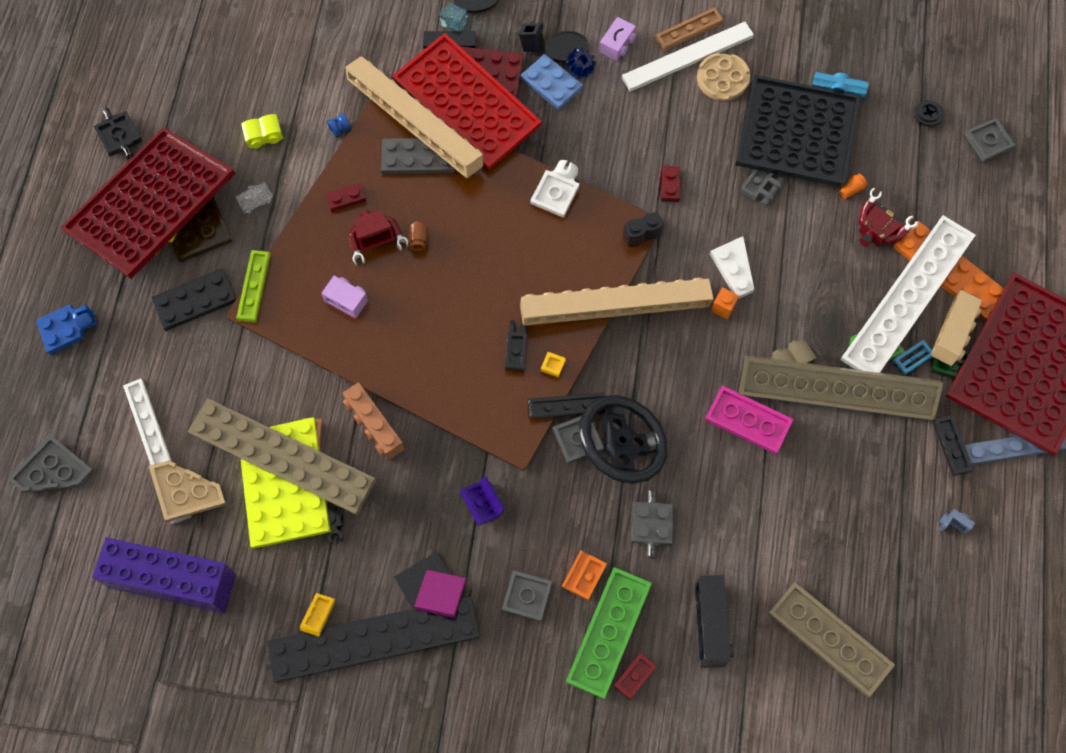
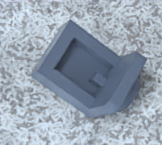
(958, 520)

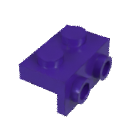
(482, 501)

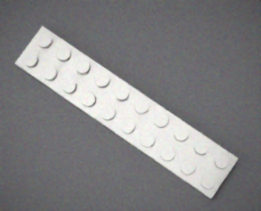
(908, 297)

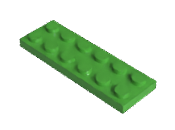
(608, 633)

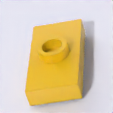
(317, 614)

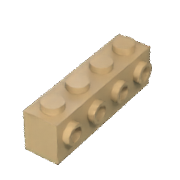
(956, 328)

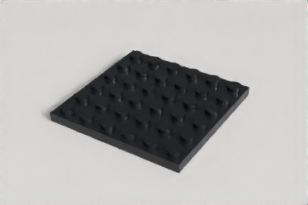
(798, 131)

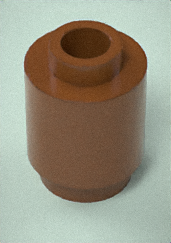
(418, 236)

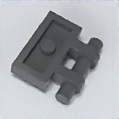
(756, 183)

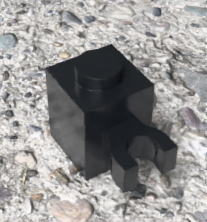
(532, 36)

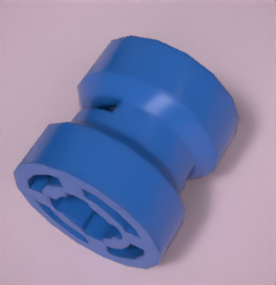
(339, 124)

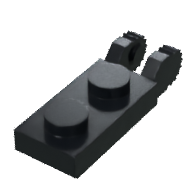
(516, 348)

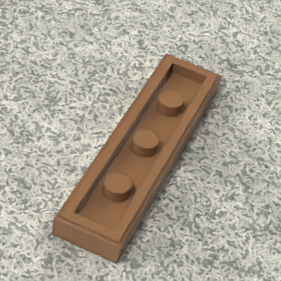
(689, 29)

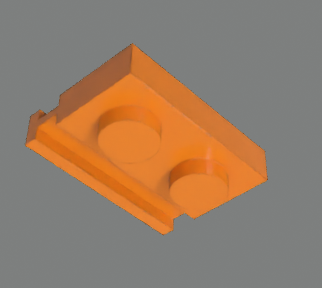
(584, 575)

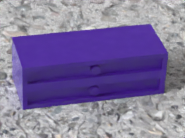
(164, 575)

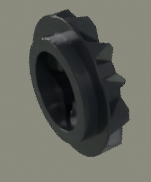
(932, 107)

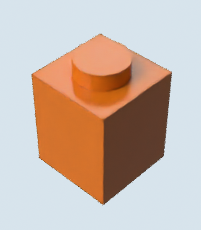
(724, 303)

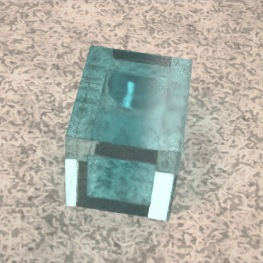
(453, 17)

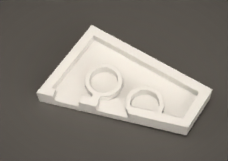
(734, 266)

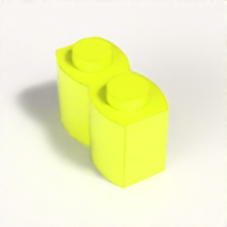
(262, 131)

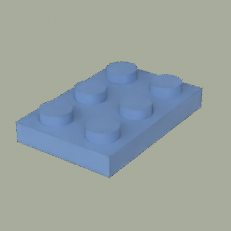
(551, 82)

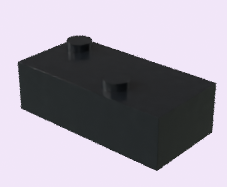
(712, 621)

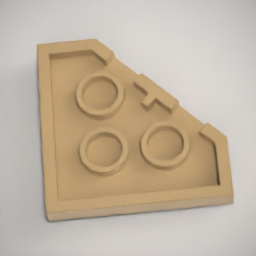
(183, 491)

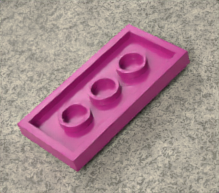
(749, 420)

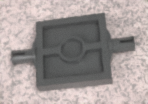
(651, 523)

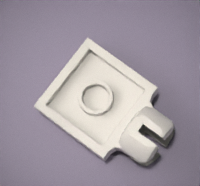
(557, 189)

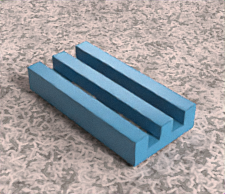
(901, 366)

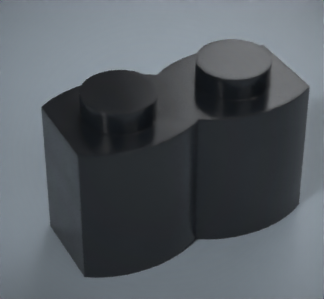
(643, 229)

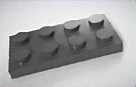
(411, 157)

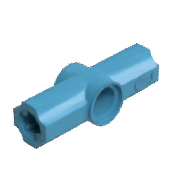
(840, 82)

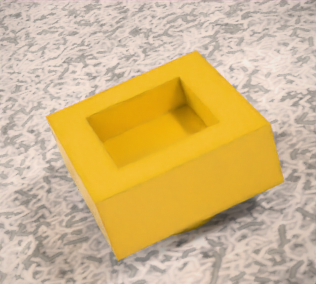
(553, 364)

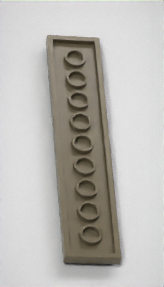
(840, 387)
(282, 456)

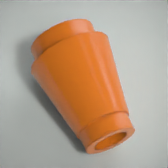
(855, 185)

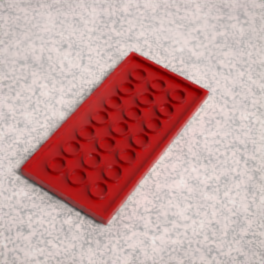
(467, 99)

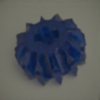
(580, 63)

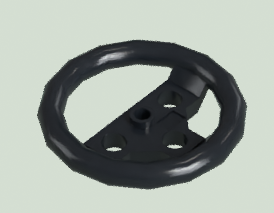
(620, 440)

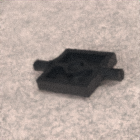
(117, 133)

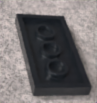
(193, 299)

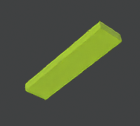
(253, 286)

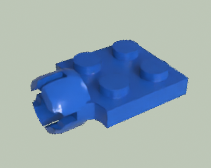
(65, 327)

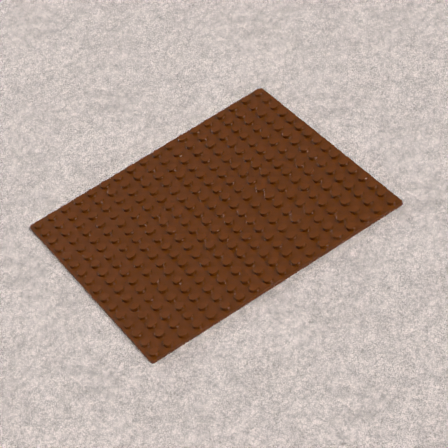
(444, 313)

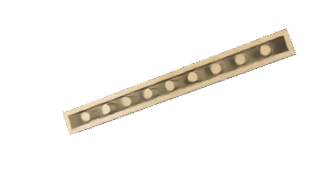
(415, 117)
(615, 301)

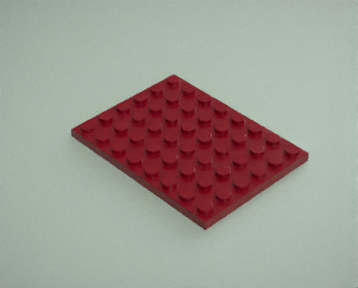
(147, 202)
(1019, 366)

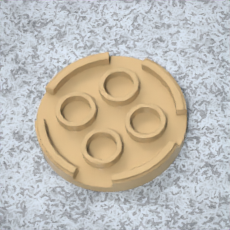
(723, 76)

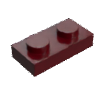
(670, 183)
(345, 197)
(635, 676)

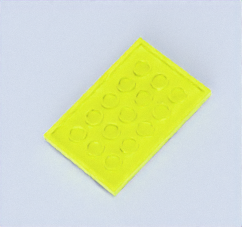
(277, 508)

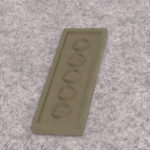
(831, 639)

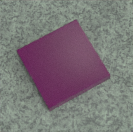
(440, 593)

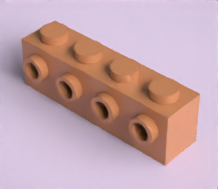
(374, 422)

